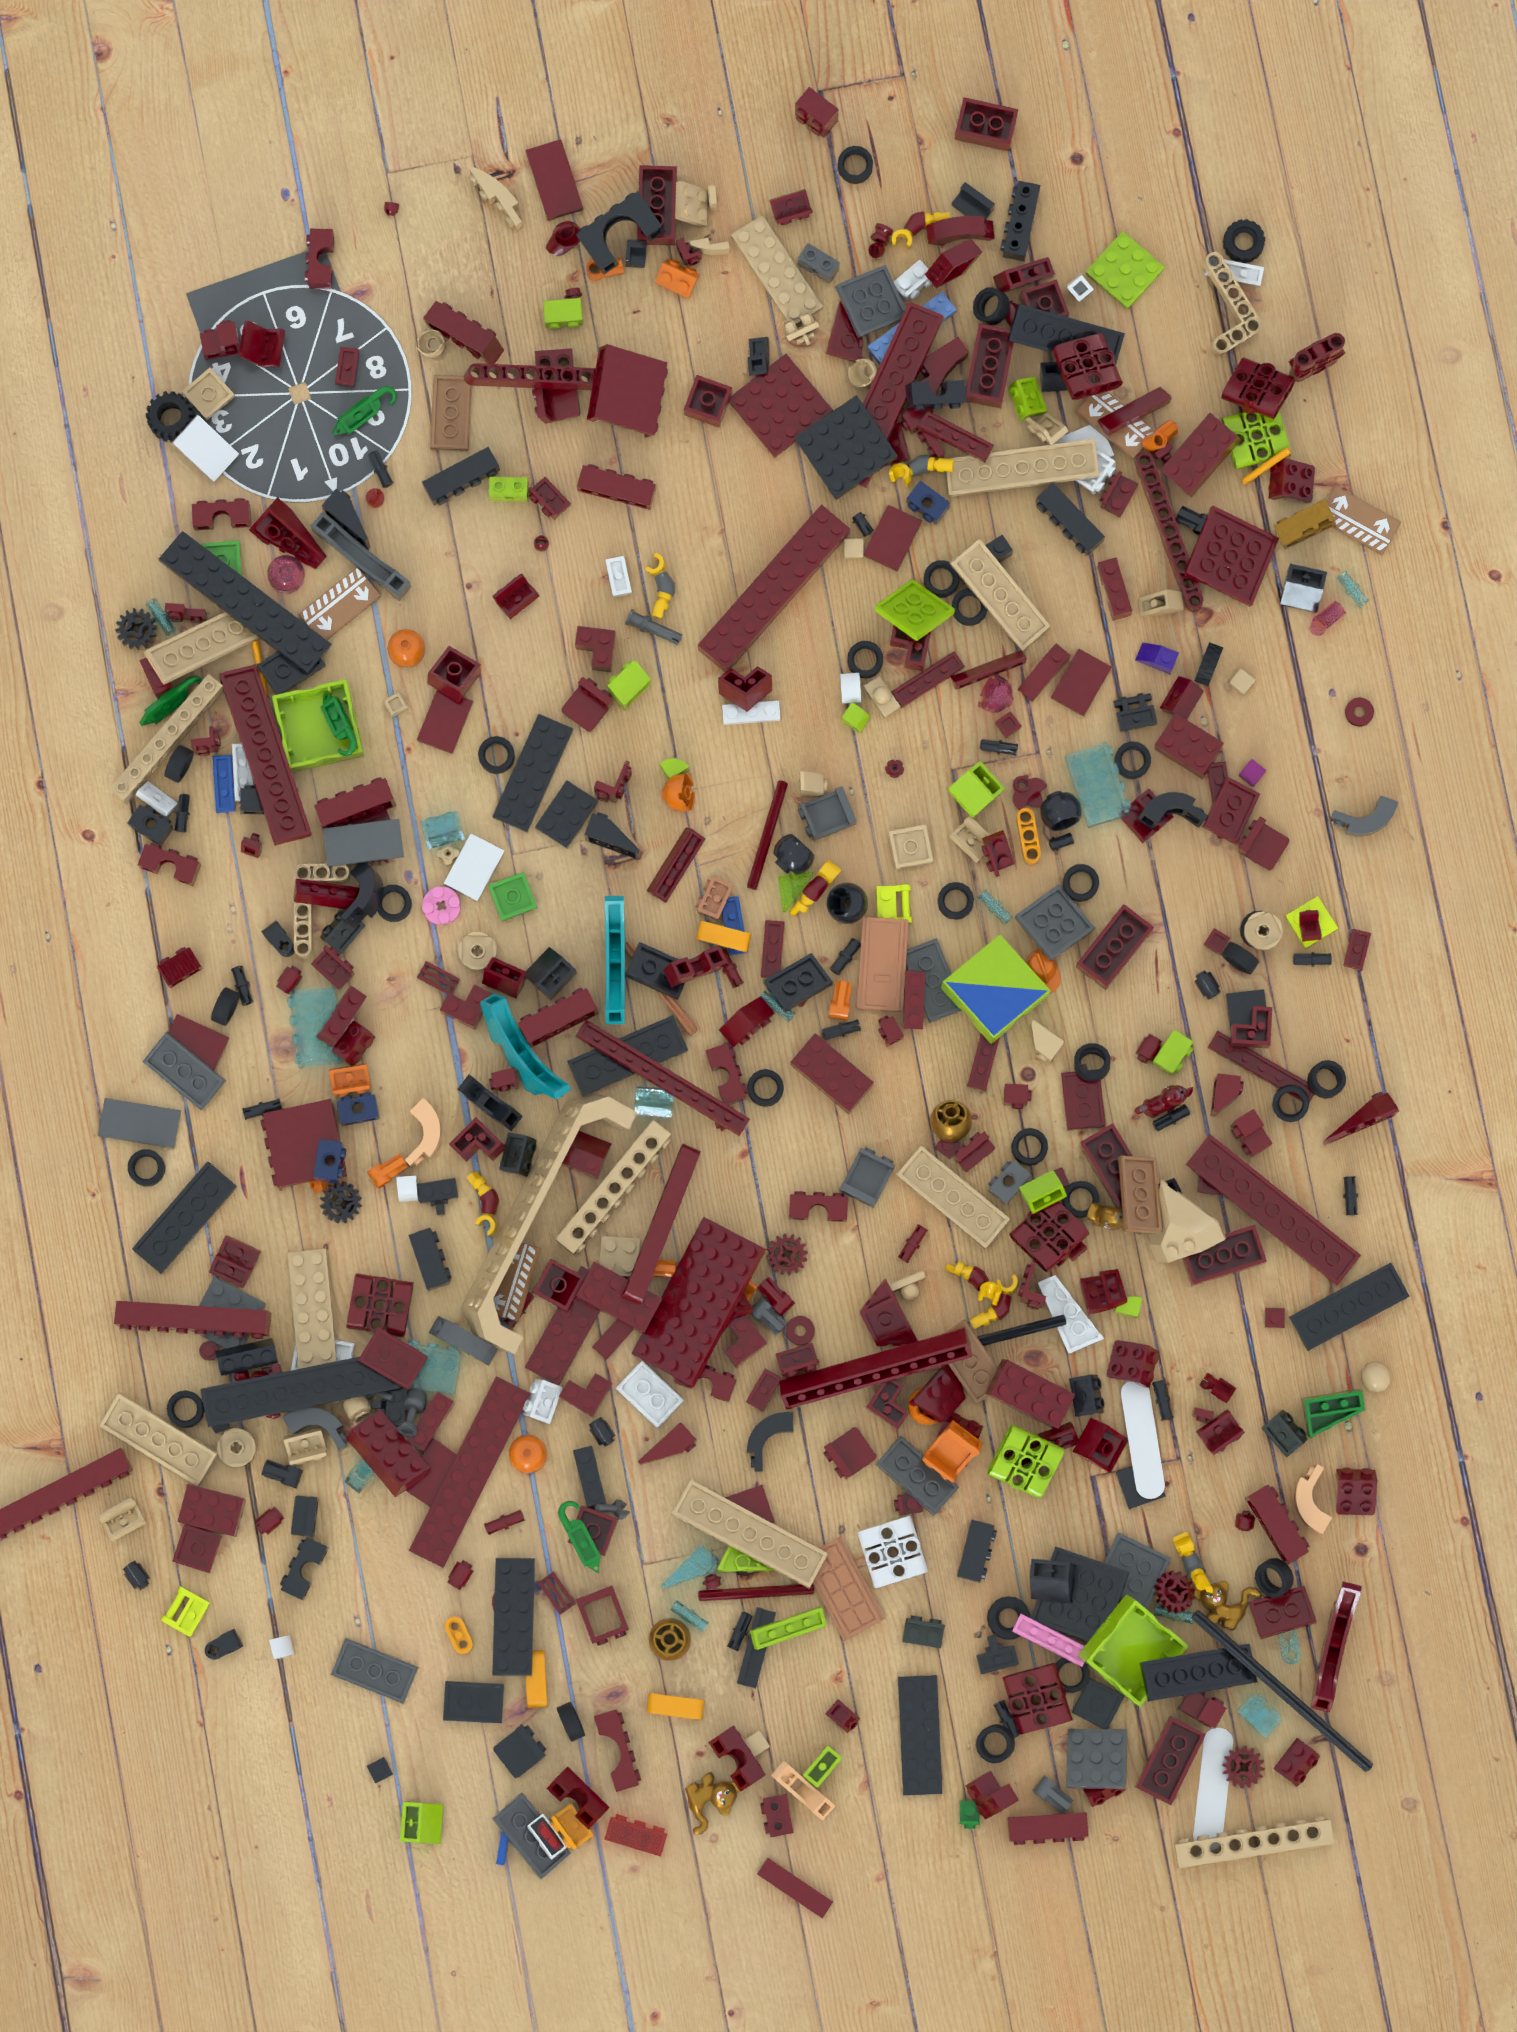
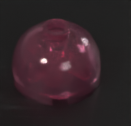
(286, 574)
(996, 694)

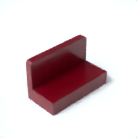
(1182, 697)

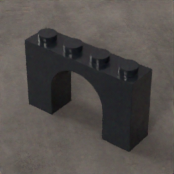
(631, 209)

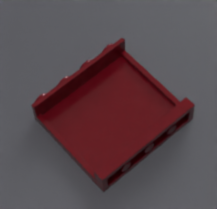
(627, 389)
(295, 1138)

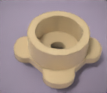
(447, 858)

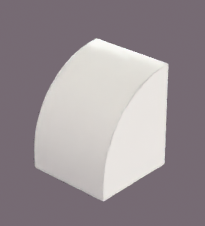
(850, 688)
(407, 1188)
(281, 1647)

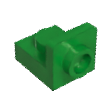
(969, 1814)

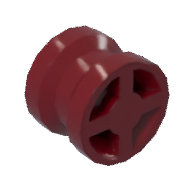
(881, 234)

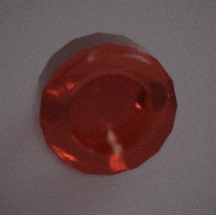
(375, 498)

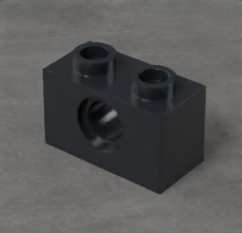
(139, 823)

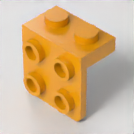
(572, 1829)

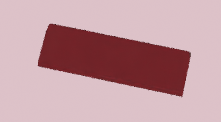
(1134, 410)
(988, 669)
(676, 864)
(324, 894)
(1063, 1437)

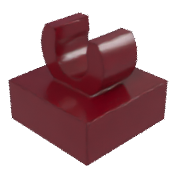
(1163, 453)
(251, 846)

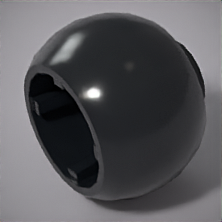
(1060, 811)
(793, 855)
(847, 903)

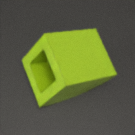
(855, 717)
(673, 767)
(1130, 1308)

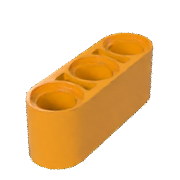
(1024, 827)
(723, 936)
(536, 1684)
(675, 1706)

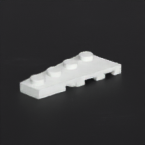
(1078, 1329)

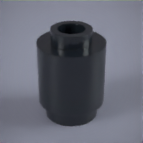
(1207, 984)
(602, 1432)
(136, 1575)

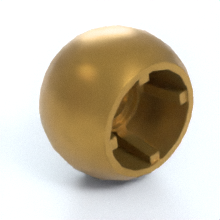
(951, 1128)
(666, 1655)

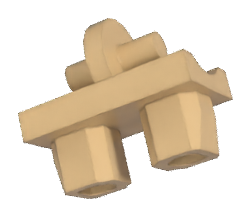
(808, 324)

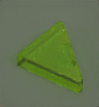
(791, 886)

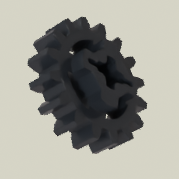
(142, 625)
(338, 1194)

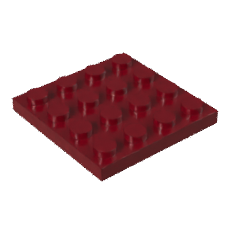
(779, 405)
(1231, 556)

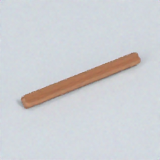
(671, 1003)

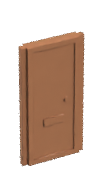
(882, 964)
(845, 1591)

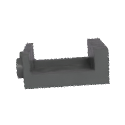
(827, 814)
(867, 1177)

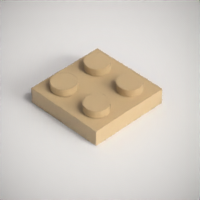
(691, 204)
(208, 393)
(910, 847)
(619, 1254)

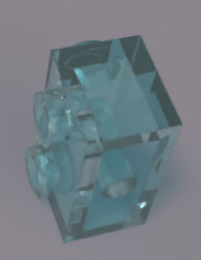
(442, 829)
(1259, 1715)

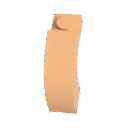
(432, 1132)
(1305, 1507)
(803, 1790)

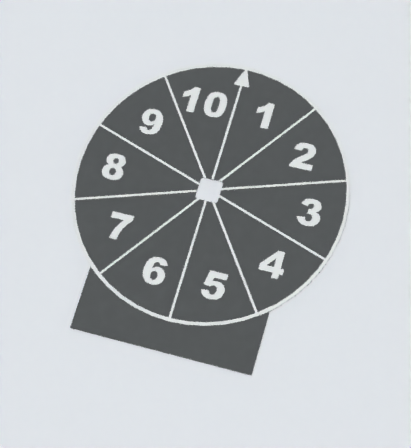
(290, 446)

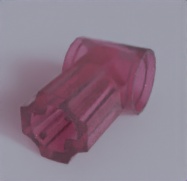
(1327, 618)

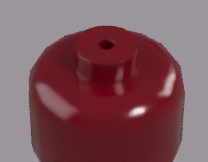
(1245, 1521)

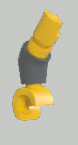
(919, 465)
(665, 586)
(1191, 1561)

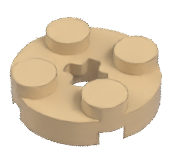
(1272, 936)
(469, 943)
(227, 1441)

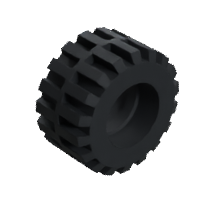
(164, 403)

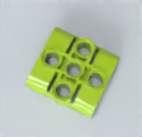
(1246, 453)
(1043, 1455)

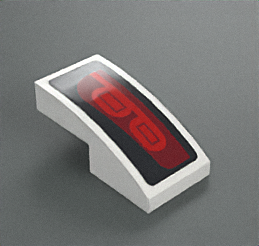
(547, 1836)

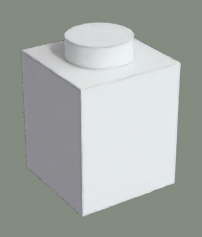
(1080, 287)

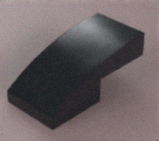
(759, 356)

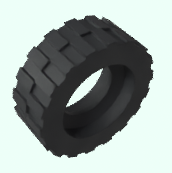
(1244, 226)
(1208, 664)
(995, 1610)

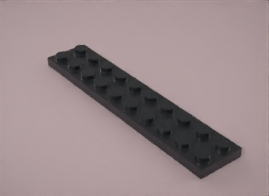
(245, 602)
(291, 1391)

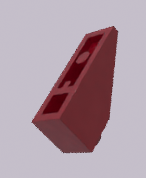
(1023, 275)
(1044, 672)
(673, 1444)

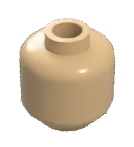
(357, 1408)

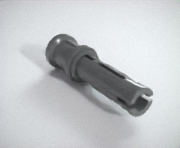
(644, 623)

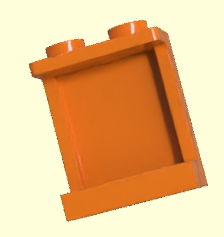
(952, 1451)

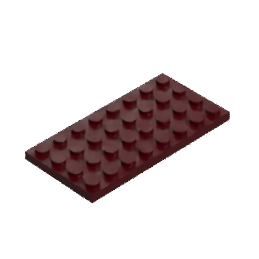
(699, 1301)

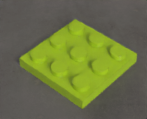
(1125, 270)
(914, 609)

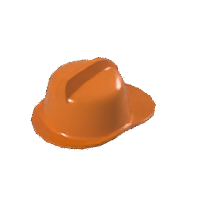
(1044, 969)

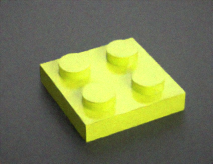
(1326, 923)

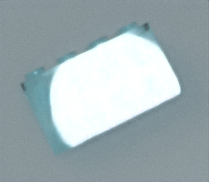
(1098, 785)
(309, 1013)
(439, 1369)

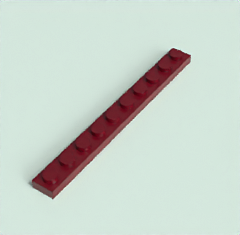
(662, 1077)

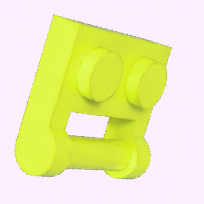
(887, 901)
(190, 1615)

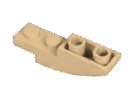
(494, 191)

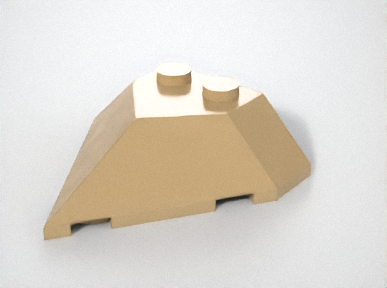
(1184, 1228)

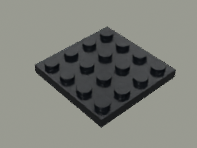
(846, 447)
(1093, 1596)

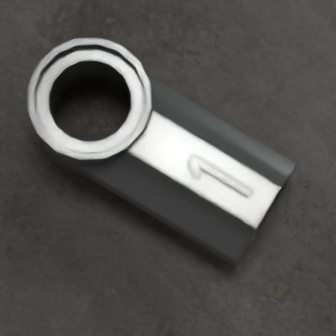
(764, 1313)
(1050, 1792)

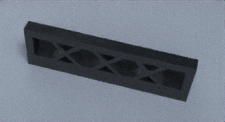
(754, 1658)

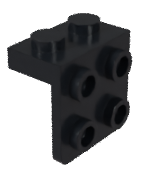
(520, 1751)

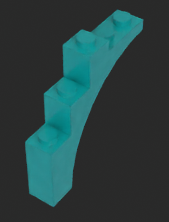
(615, 960)
(519, 1055)

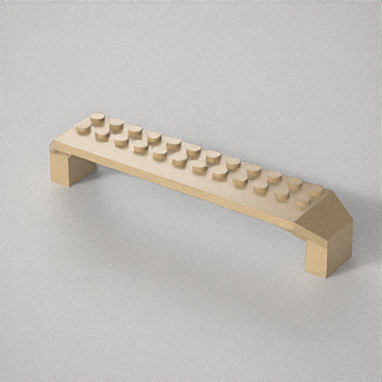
(479, 1303)

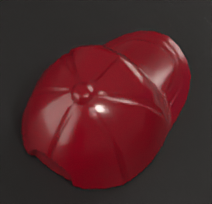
(563, 238)

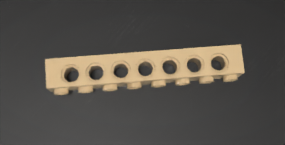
(167, 739)
(653, 1131)
(1323, 1837)

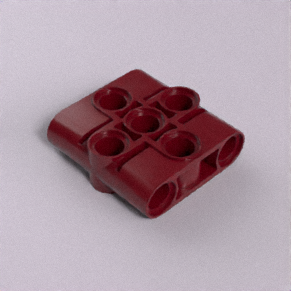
(1317, 357)
(1079, 381)
(1258, 388)
(1048, 1253)
(363, 1287)
(1044, 1676)

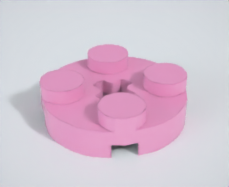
(443, 916)

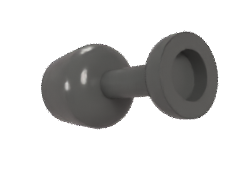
(414, 1404)

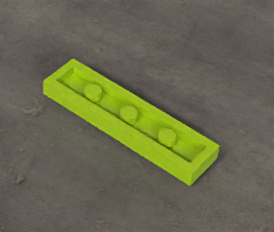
(788, 1628)

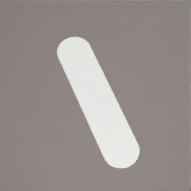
(1142, 1440)
(1212, 1785)

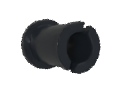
(863, 525)
(1059, 842)

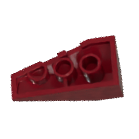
(285, 530)
(1374, 1111)

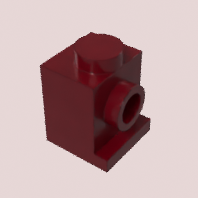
(890, 1030)
(503, 1080)

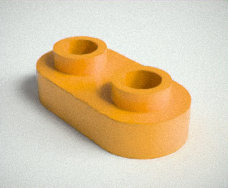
(458, 1635)

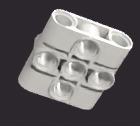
(873, 1537)

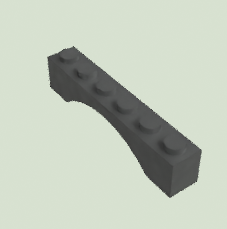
(353, 551)

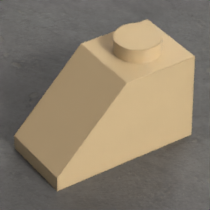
(1161, 603)
(812, 784)
(1045, 1042)

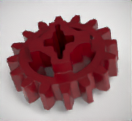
(779, 1259)
(1172, 1592)
(1237, 1759)

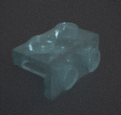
(653, 1102)

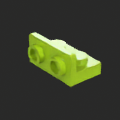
(1027, 398)

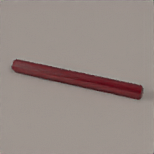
(767, 835)
(754, 1592)

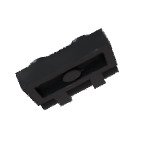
(1136, 717)

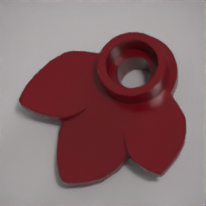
(1030, 794)

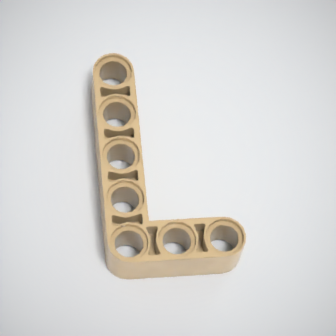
(1233, 304)
(307, 920)

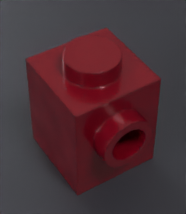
(1016, 1095)

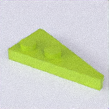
(739, 1562)

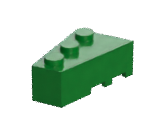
(1329, 1409)

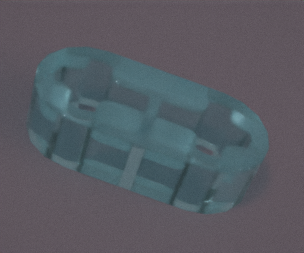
(1294, 1647)

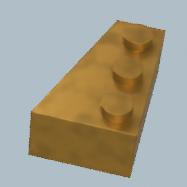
(1305, 524)

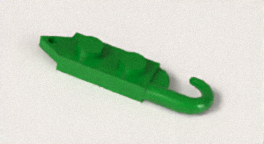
(362, 411)
(168, 702)
(338, 722)
(580, 1538)

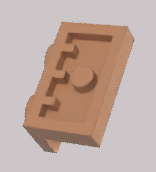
(714, 898)

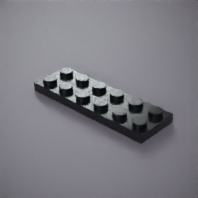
(1047, 330)
(533, 773)
(657, 1041)
(184, 1217)
(1349, 1306)
(513, 1616)
(1194, 1673)
(920, 1735)

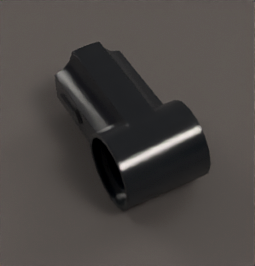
(1191, 519)
(286, 1475)

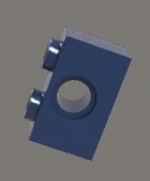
(922, 493)
(369, 1113)
(326, 1150)

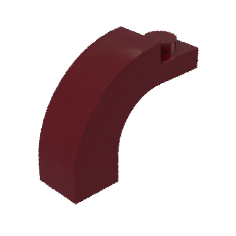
(959, 228)

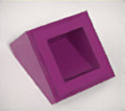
(1252, 772)

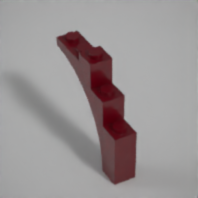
(936, 368)
(1333, 1646)

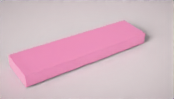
(1049, 1639)

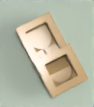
(714, 249)

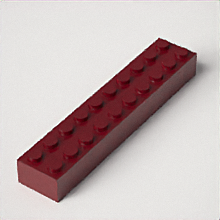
(774, 588)

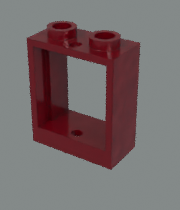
(953, 263)
(602, 1639)

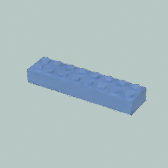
(938, 304)

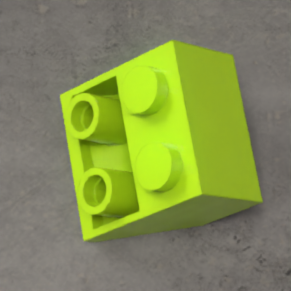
(628, 684)
(976, 789)
(421, 1822)

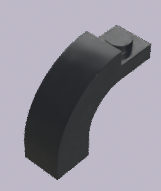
(1172, 803)
(369, 895)
(489, 1103)
(766, 1428)

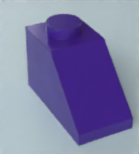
(1157, 657)

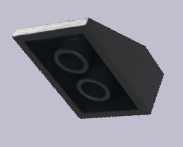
(341, 510)
(606, 834)

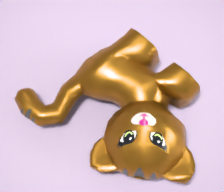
(1106, 1217)
(1216, 1602)
(721, 1796)

